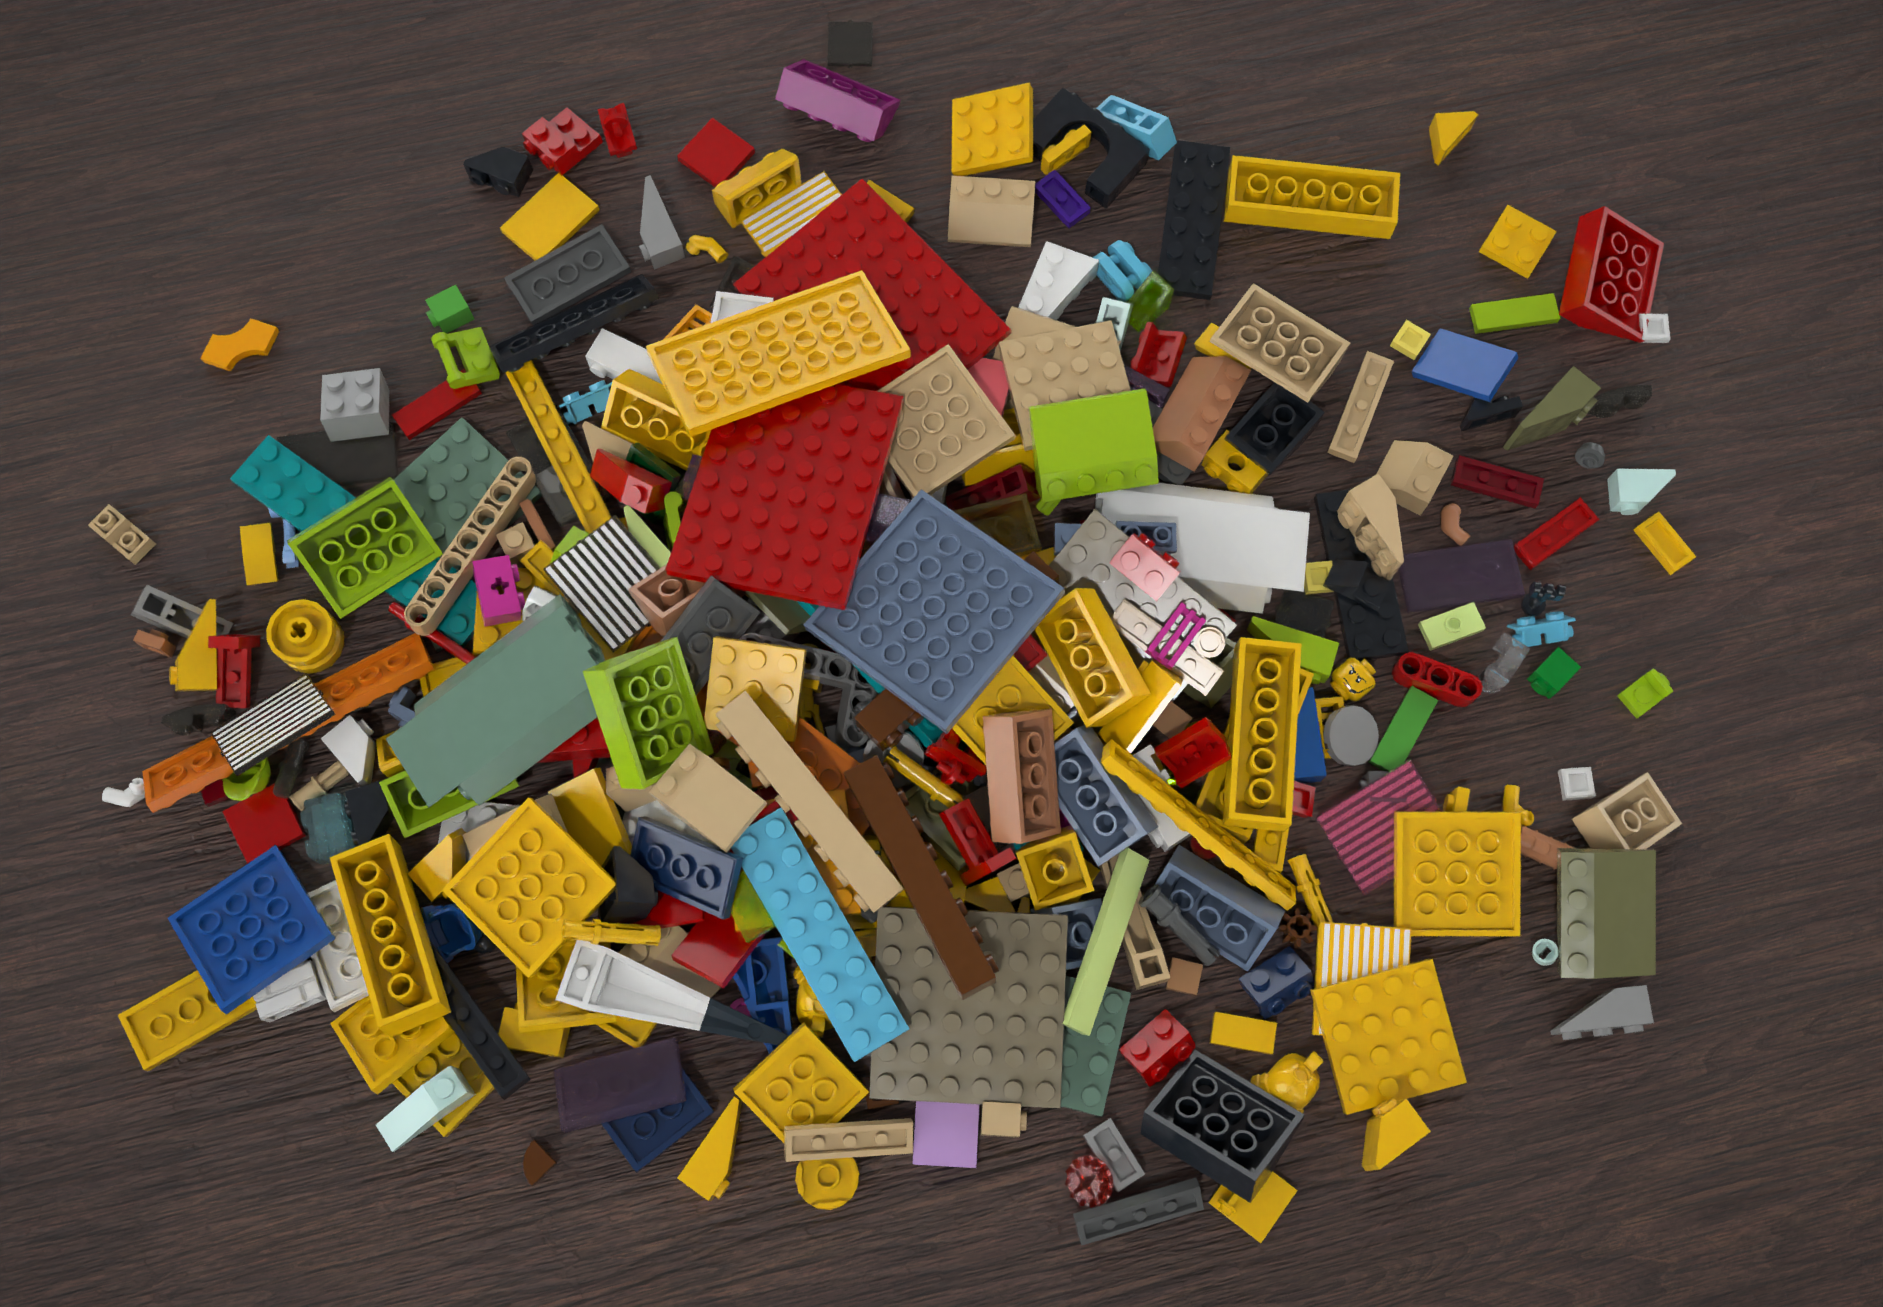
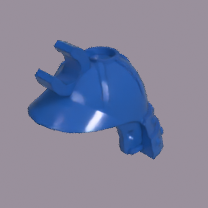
(450, 929)

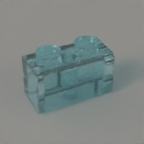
(327, 827)

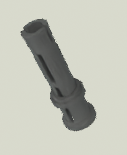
(1169, 915)

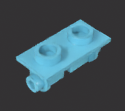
(578, 405)
(1554, 627)

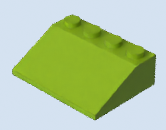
(1093, 445)
(364, 547)
(647, 711)

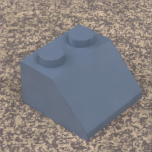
(1081, 921)

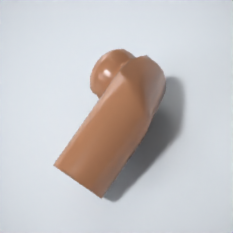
(1450, 524)

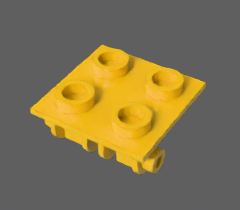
(1263, 1211)

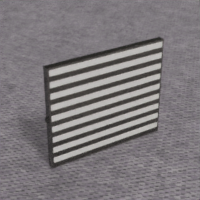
(598, 577)
(272, 724)

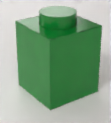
(1553, 673)

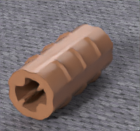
(1540, 847)

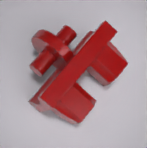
(617, 130)
(954, 762)

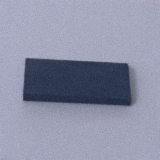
(687, 866)

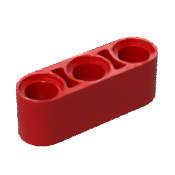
(1450, 676)

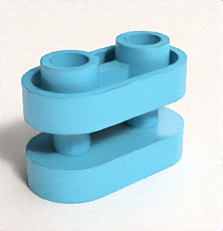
(1121, 270)

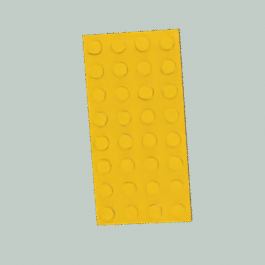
(777, 352)

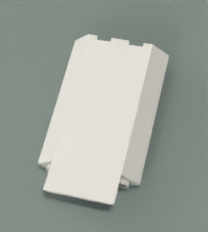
(1227, 541)

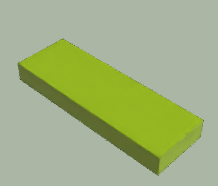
(1514, 313)

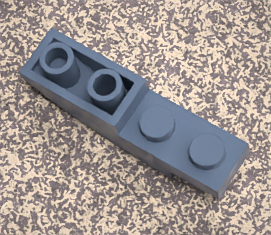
(1160, 532)

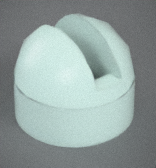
(1538, 949)

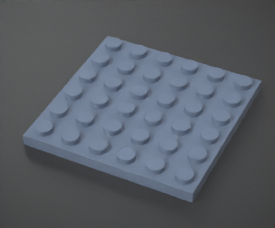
(936, 610)

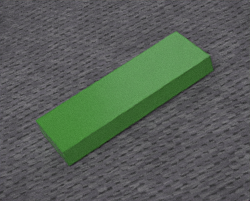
(1403, 730)

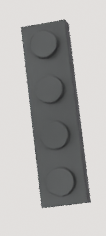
(1138, 1211)

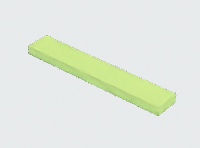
(1105, 942)

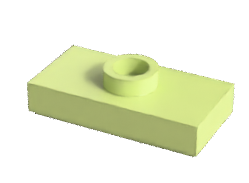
(1451, 626)

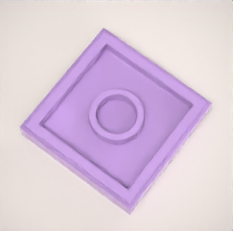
(946, 1134)

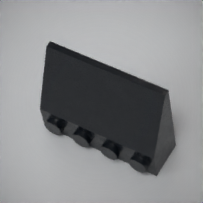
(1221, 1125)

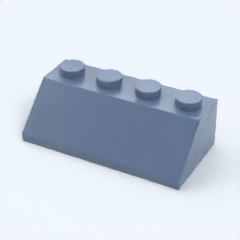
(1094, 801)
(1219, 907)

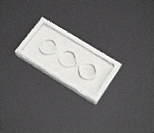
(338, 961)

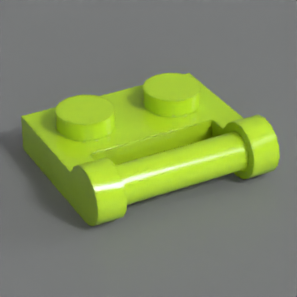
(474, 354)
(671, 521)

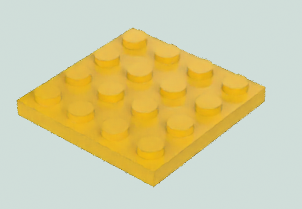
(1457, 873)
(527, 885)
(1388, 1036)

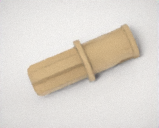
(319, 785)

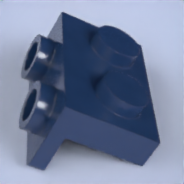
(1278, 982)

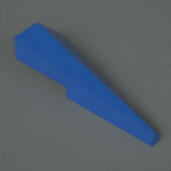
(766, 987)

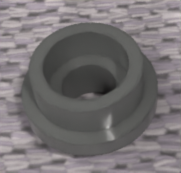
(1590, 455)

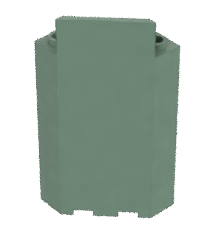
(502, 709)

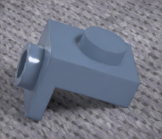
(400, 705)

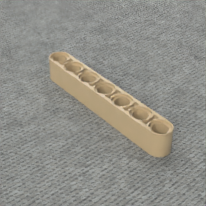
(470, 532)

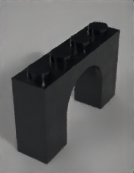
(1124, 153)

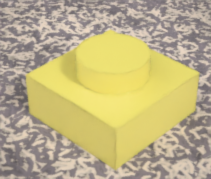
(1410, 340)
(1315, 577)

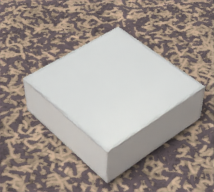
(1657, 328)
(1576, 783)

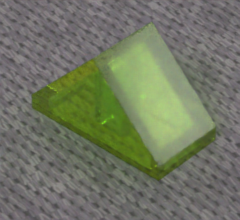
(1150, 301)

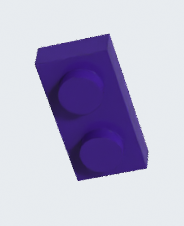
(1062, 199)

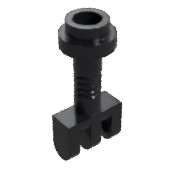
(1535, 602)

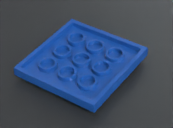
(251, 929)

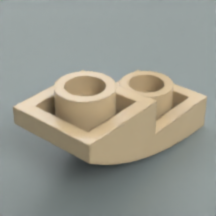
(122, 534)

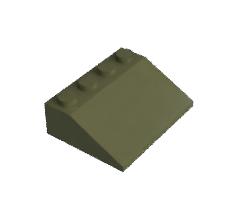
(1606, 912)

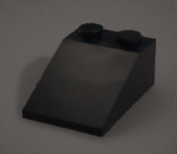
(1274, 428)

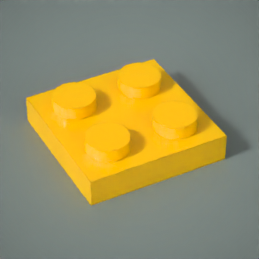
(1517, 241)

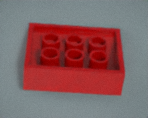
(1611, 275)

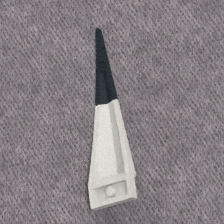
(619, 986)

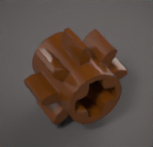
(1291, 934)

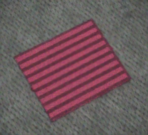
(1364, 824)

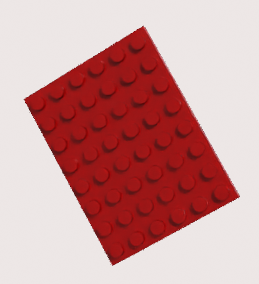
(910, 279)
(789, 496)

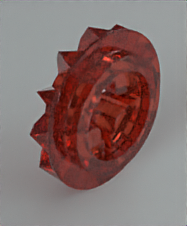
(1101, 1185)

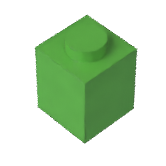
(448, 310)

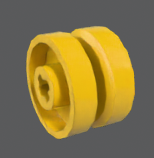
(305, 636)

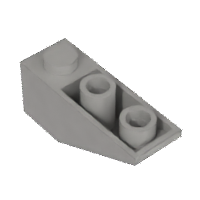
(1611, 1010)

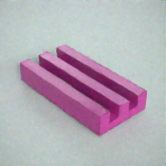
(1189, 616)

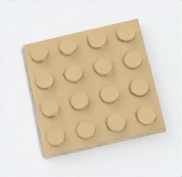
(1061, 368)
(943, 423)

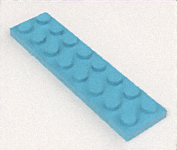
(818, 935)

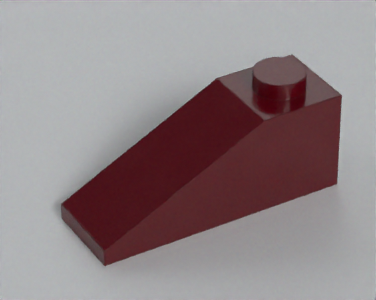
(1000, 486)

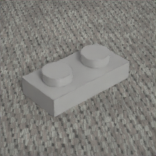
(1114, 1152)

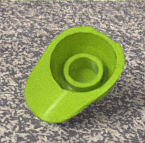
(248, 782)

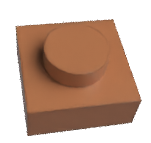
(155, 641)

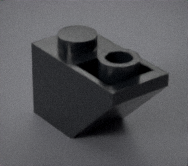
(501, 169)
(369, 812)

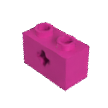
(495, 607)

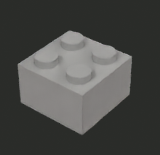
(355, 404)

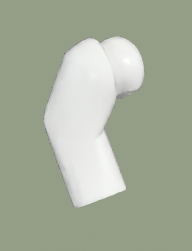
(125, 798)

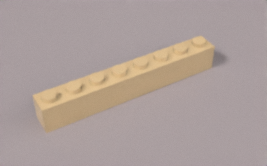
(809, 802)

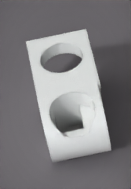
(536, 600)

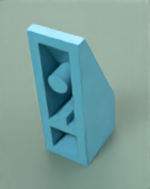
(1141, 123)

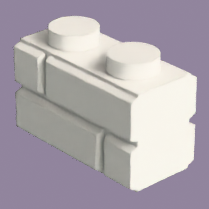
(290, 993)

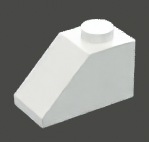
(353, 748)

